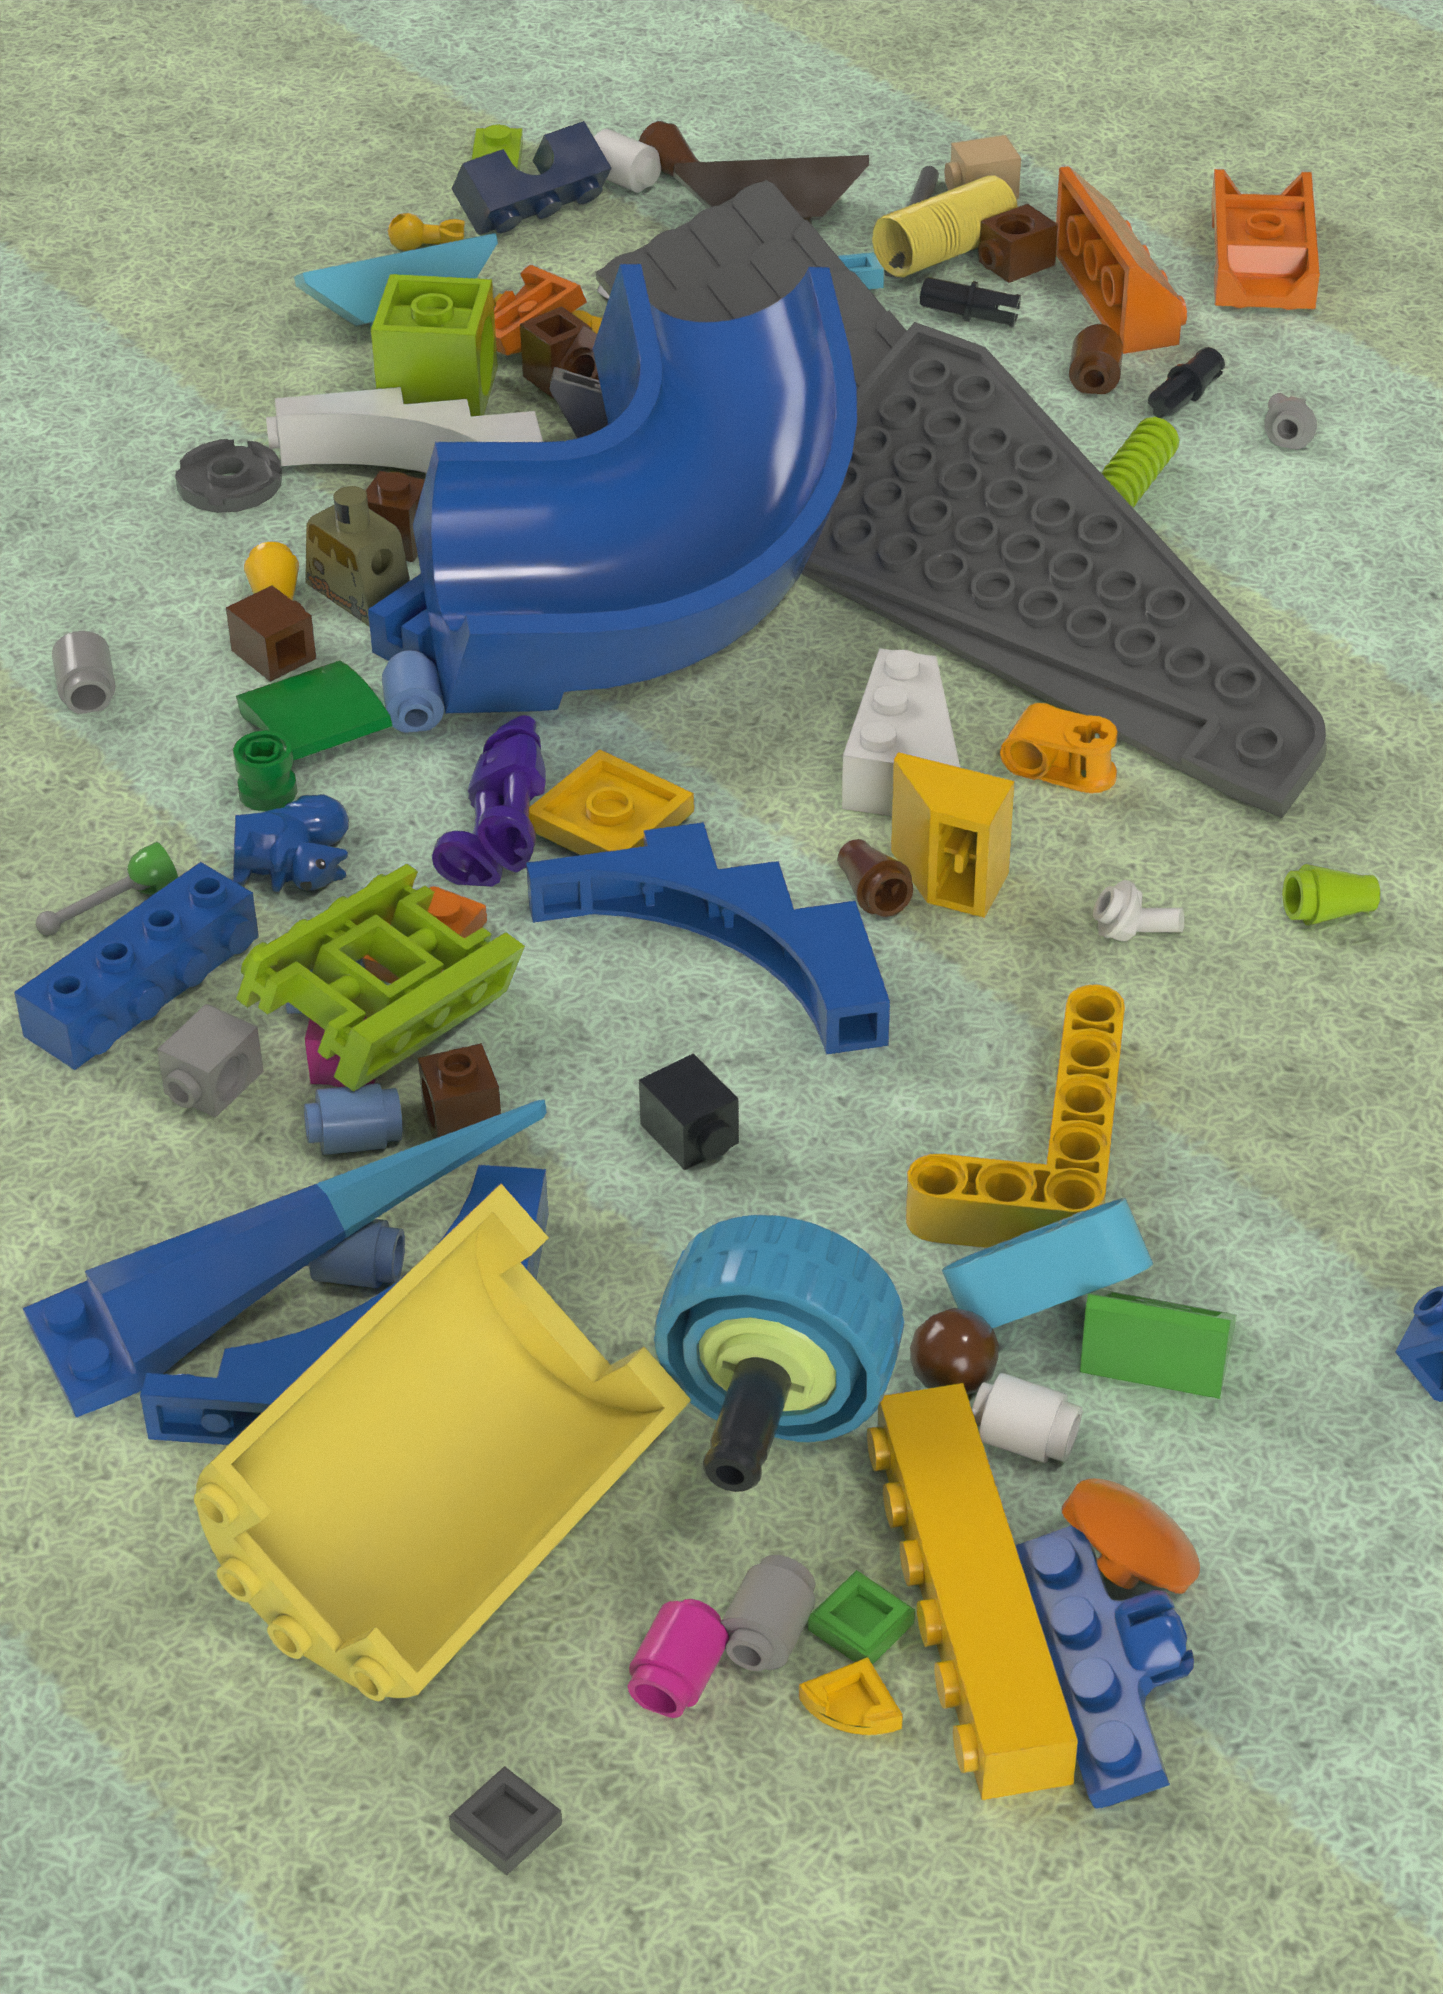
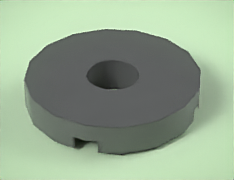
(204, 486)

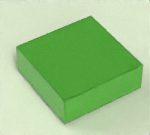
(861, 1619)

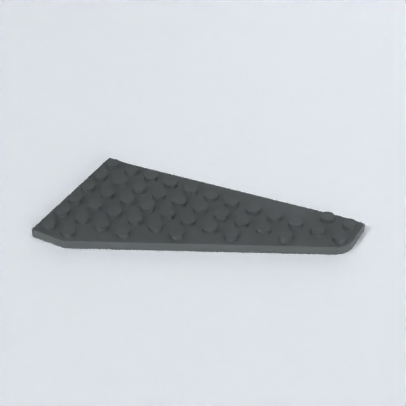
(1025, 560)

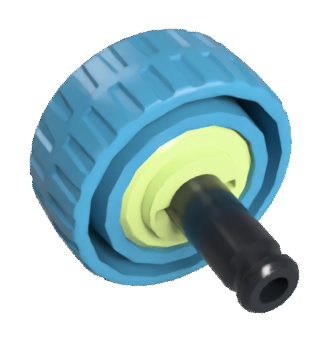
(776, 1337)

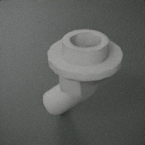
(1289, 422)

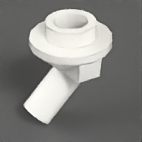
(1121, 914)

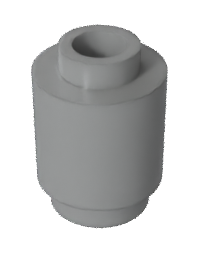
(83, 671)
(769, 1613)

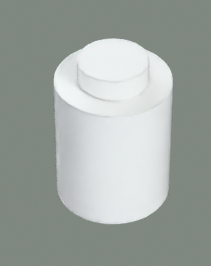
(632, 162)

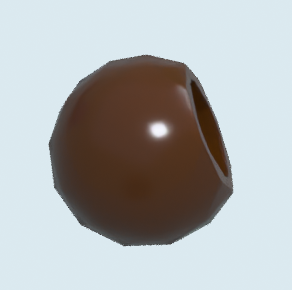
(954, 1350)

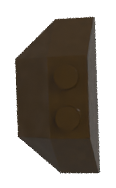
(807, 183)

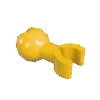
(409, 232)

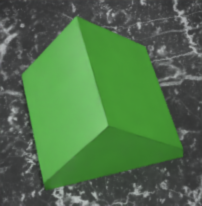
(1156, 1342)

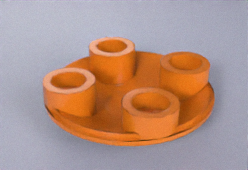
(1132, 1536)

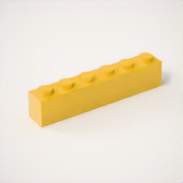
(973, 1594)

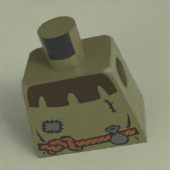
(354, 554)

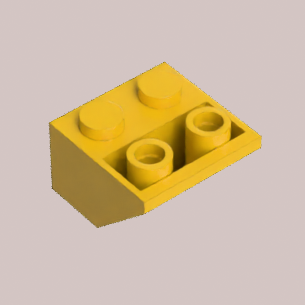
(952, 831)

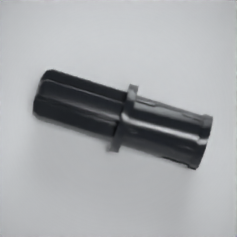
(969, 301)
(1186, 382)

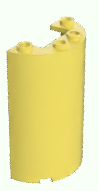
(427, 1461)

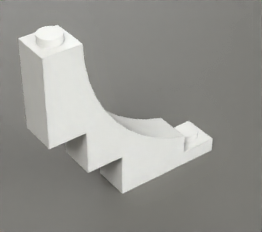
(381, 430)

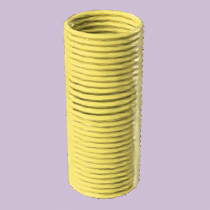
(940, 225)

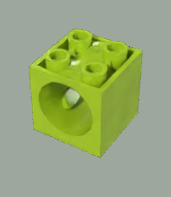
(436, 339)

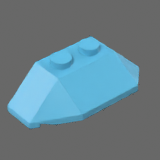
(357, 287)

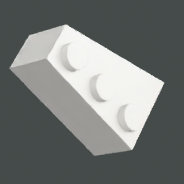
(898, 713)

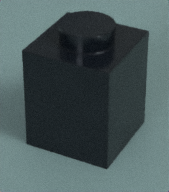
(689, 1111)

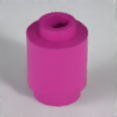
(677, 1657)

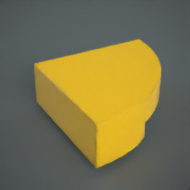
(852, 1697)

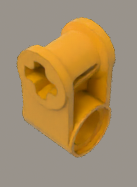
(1058, 745)

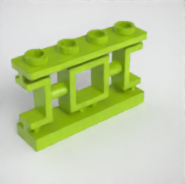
(342, 992)

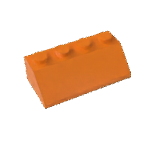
(1114, 268)

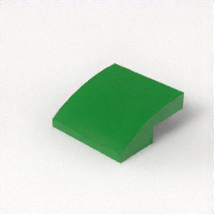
(316, 708)

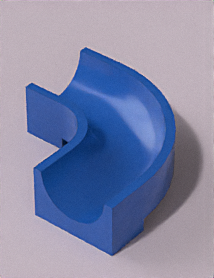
(658, 530)

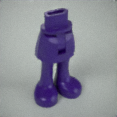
(500, 791)

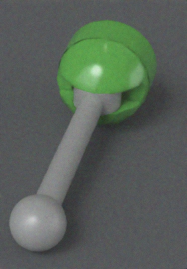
(147, 873)

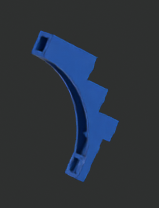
(675, 881)

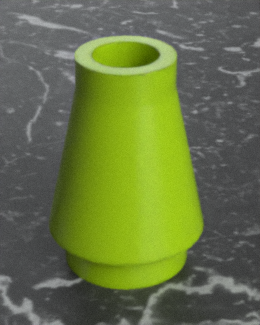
(1327, 894)

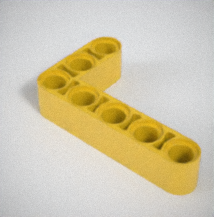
(997, 1200)

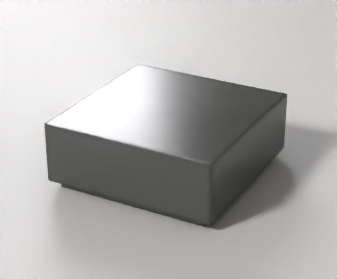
(505, 1820)

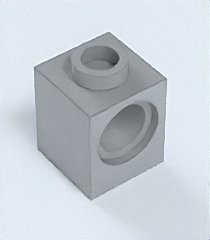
(210, 1060)

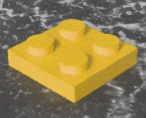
(608, 806)

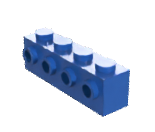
(137, 965)

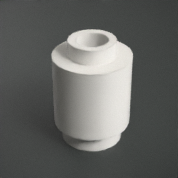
(1026, 1418)

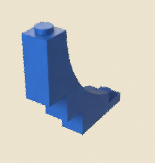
(258, 1373)

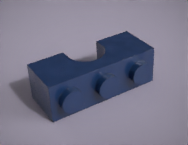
(501, 196)

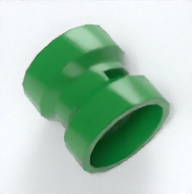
(265, 770)

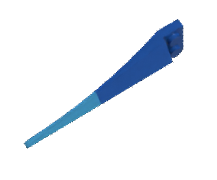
(174, 1295)

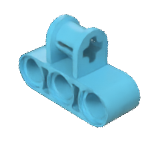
(1050, 1264)

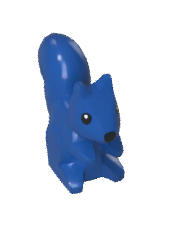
(292, 843)

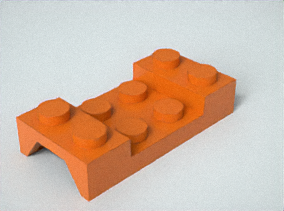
(1265, 245)

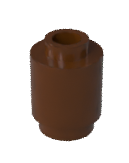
(1096, 360)

